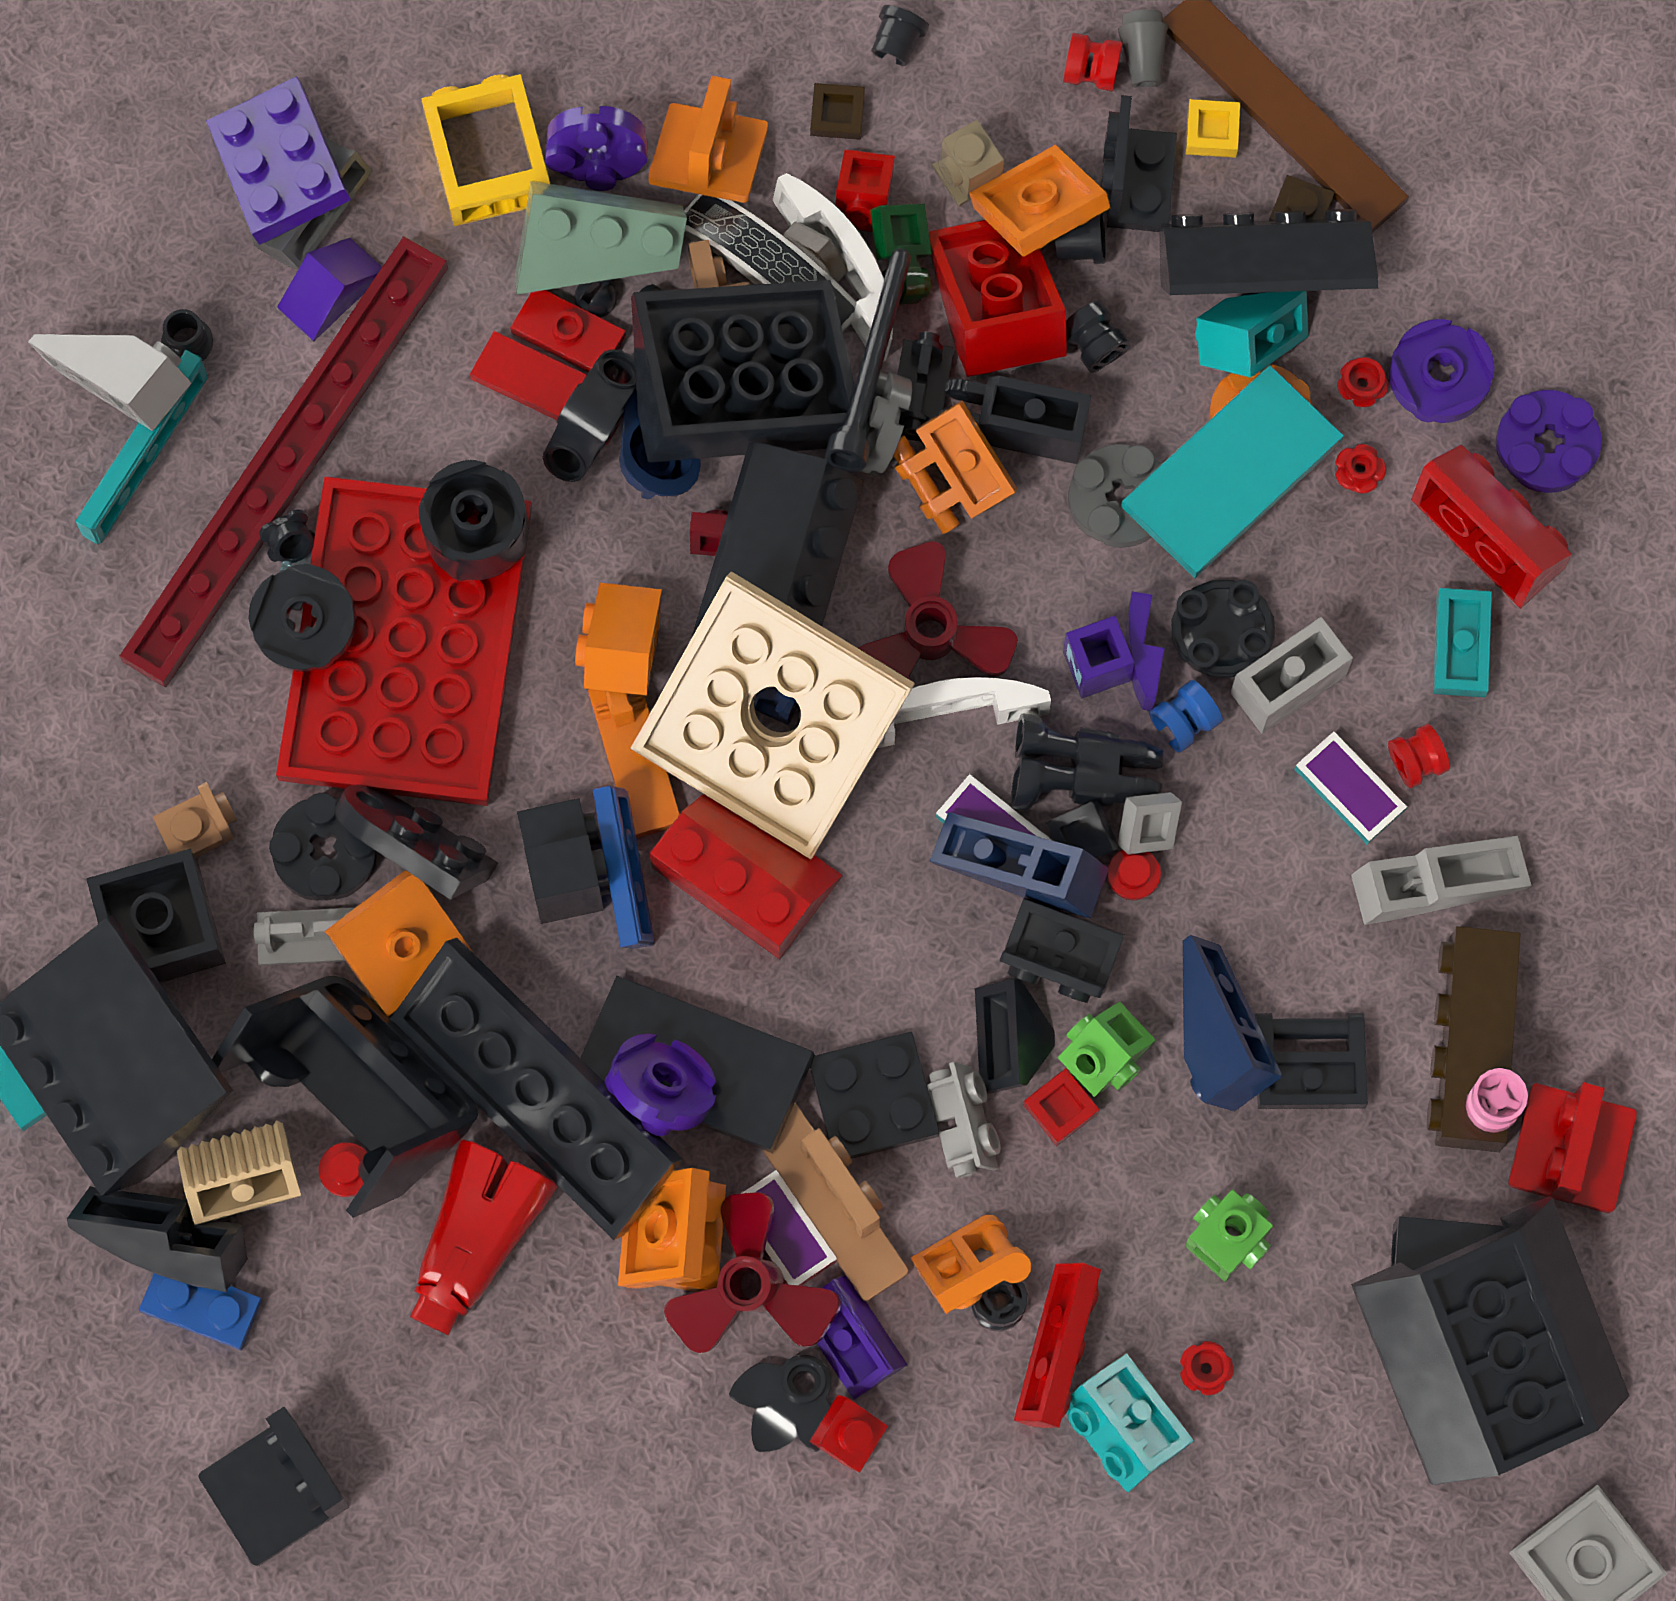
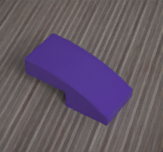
(1146, 657)

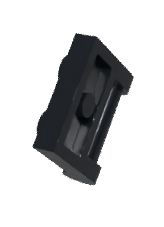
(1316, 1078)

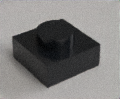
(1085, 829)

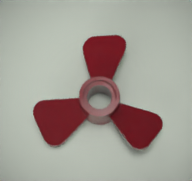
(919, 577)
(706, 1315)

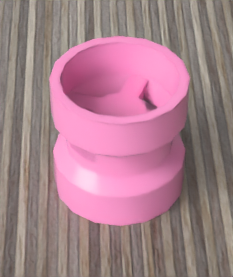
(1502, 1090)

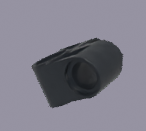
(590, 416)

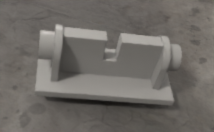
(297, 936)
(961, 1099)

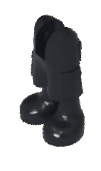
(1096, 762)

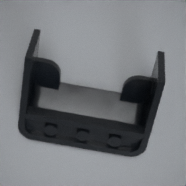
(362, 1073)

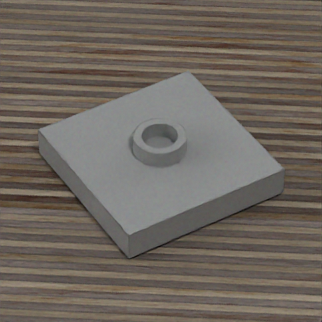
(1588, 1555)

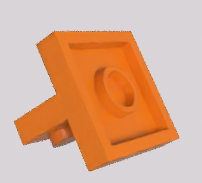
(676, 1236)

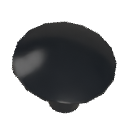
(1222, 627)

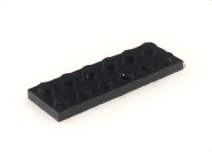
(535, 1088)

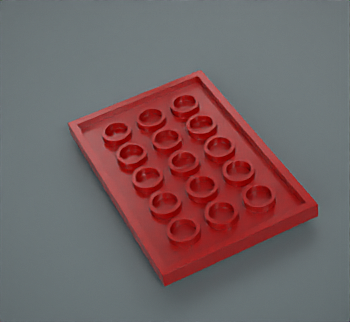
(427, 667)

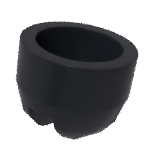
(601, 301)

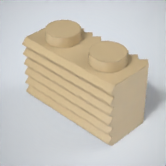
(238, 1173)

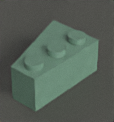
(594, 237)

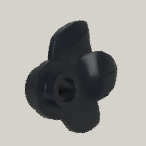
(780, 1408)

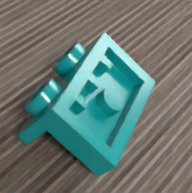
(1126, 1423)

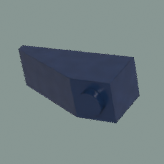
(1021, 864)
(1221, 1035)

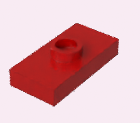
(565, 329)

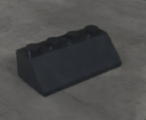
(1267, 254)
(786, 529)

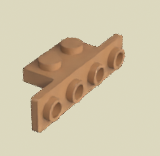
(837, 1205)

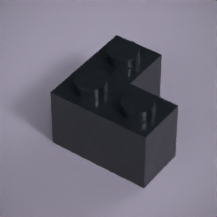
(560, 862)

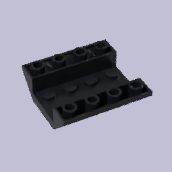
(1494, 1349)

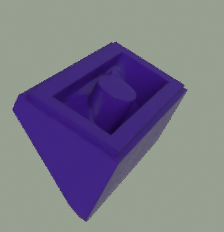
(858, 1343)

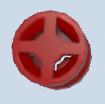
(1419, 755)

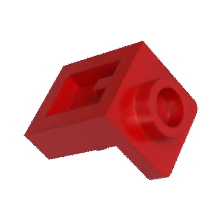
(863, 185)

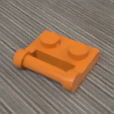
(955, 1272)

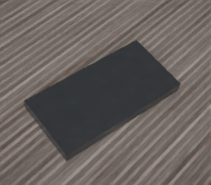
(752, 1070)

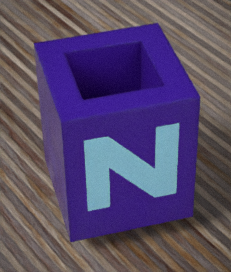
(1098, 657)

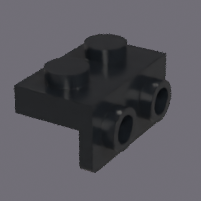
(1061, 950)

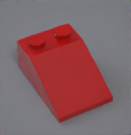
(996, 300)

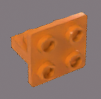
(709, 147)

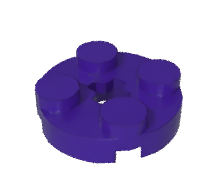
(596, 144)
(1451, 345)
(1527, 460)
(637, 1086)

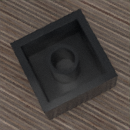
(162, 913)

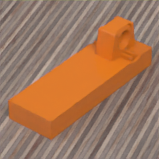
(648, 785)

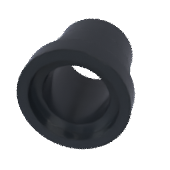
(898, 33)
(1084, 242)
(199, 345)

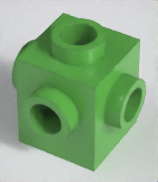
(1106, 1049)
(1217, 1247)

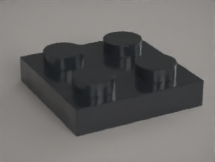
(874, 1095)

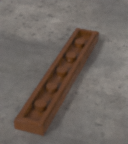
(1284, 111)

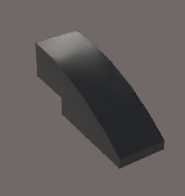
(161, 1237)

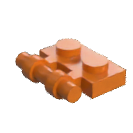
(965, 461)

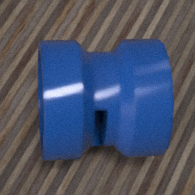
(1186, 715)

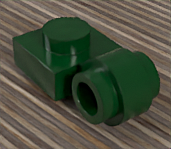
(904, 228)

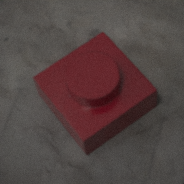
(706, 531)

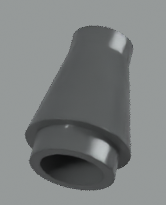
(1144, 46)

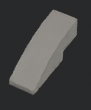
(1440, 879)

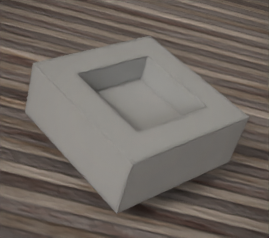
(1149, 823)

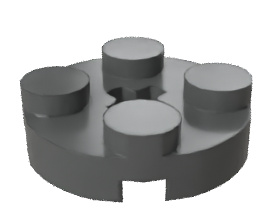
(883, 420)
(1092, 483)

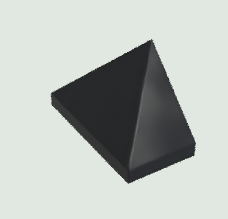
(1010, 1035)

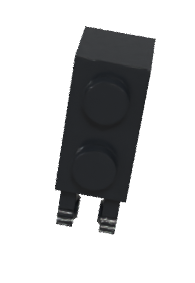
(1026, 415)

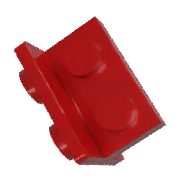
(1572, 1146)

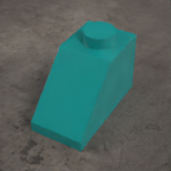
(1251, 331)

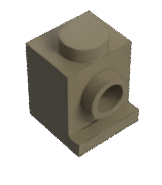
(968, 161)

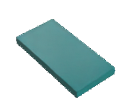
(1232, 471)

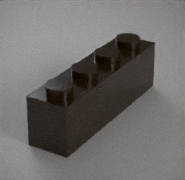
(1476, 1029)

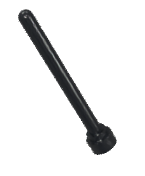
(849, 446)

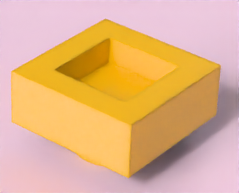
(1212, 128)

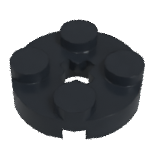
(289, 591)
(293, 850)

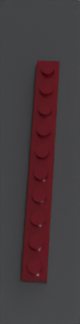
(283, 462)

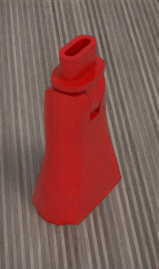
(476, 1229)

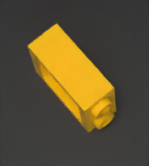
(494, 195)

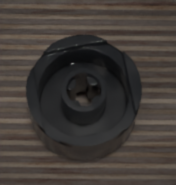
(479, 549)

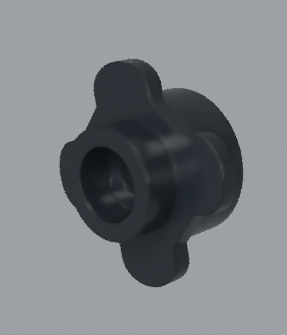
(288, 537)

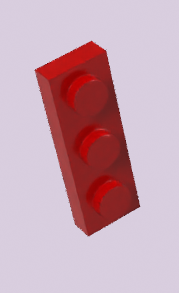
(1058, 1345)

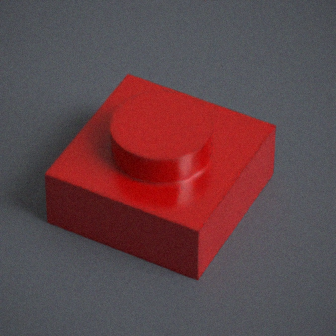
(1061, 1107)
(848, 1433)

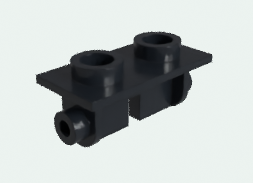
(928, 368)

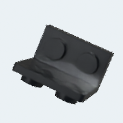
(1137, 173)
(273, 1489)

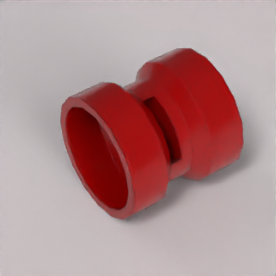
(1103, 66)

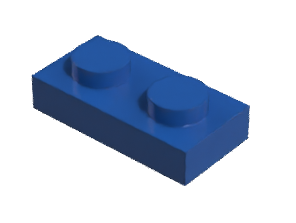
(204, 1311)

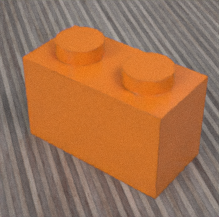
(620, 638)

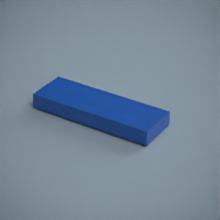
(623, 867)

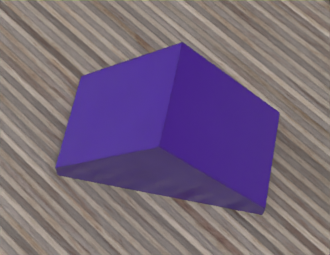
(327, 286)

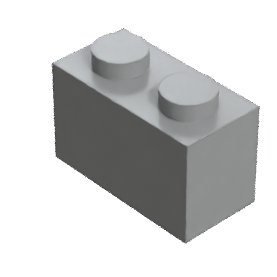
(1291, 675)

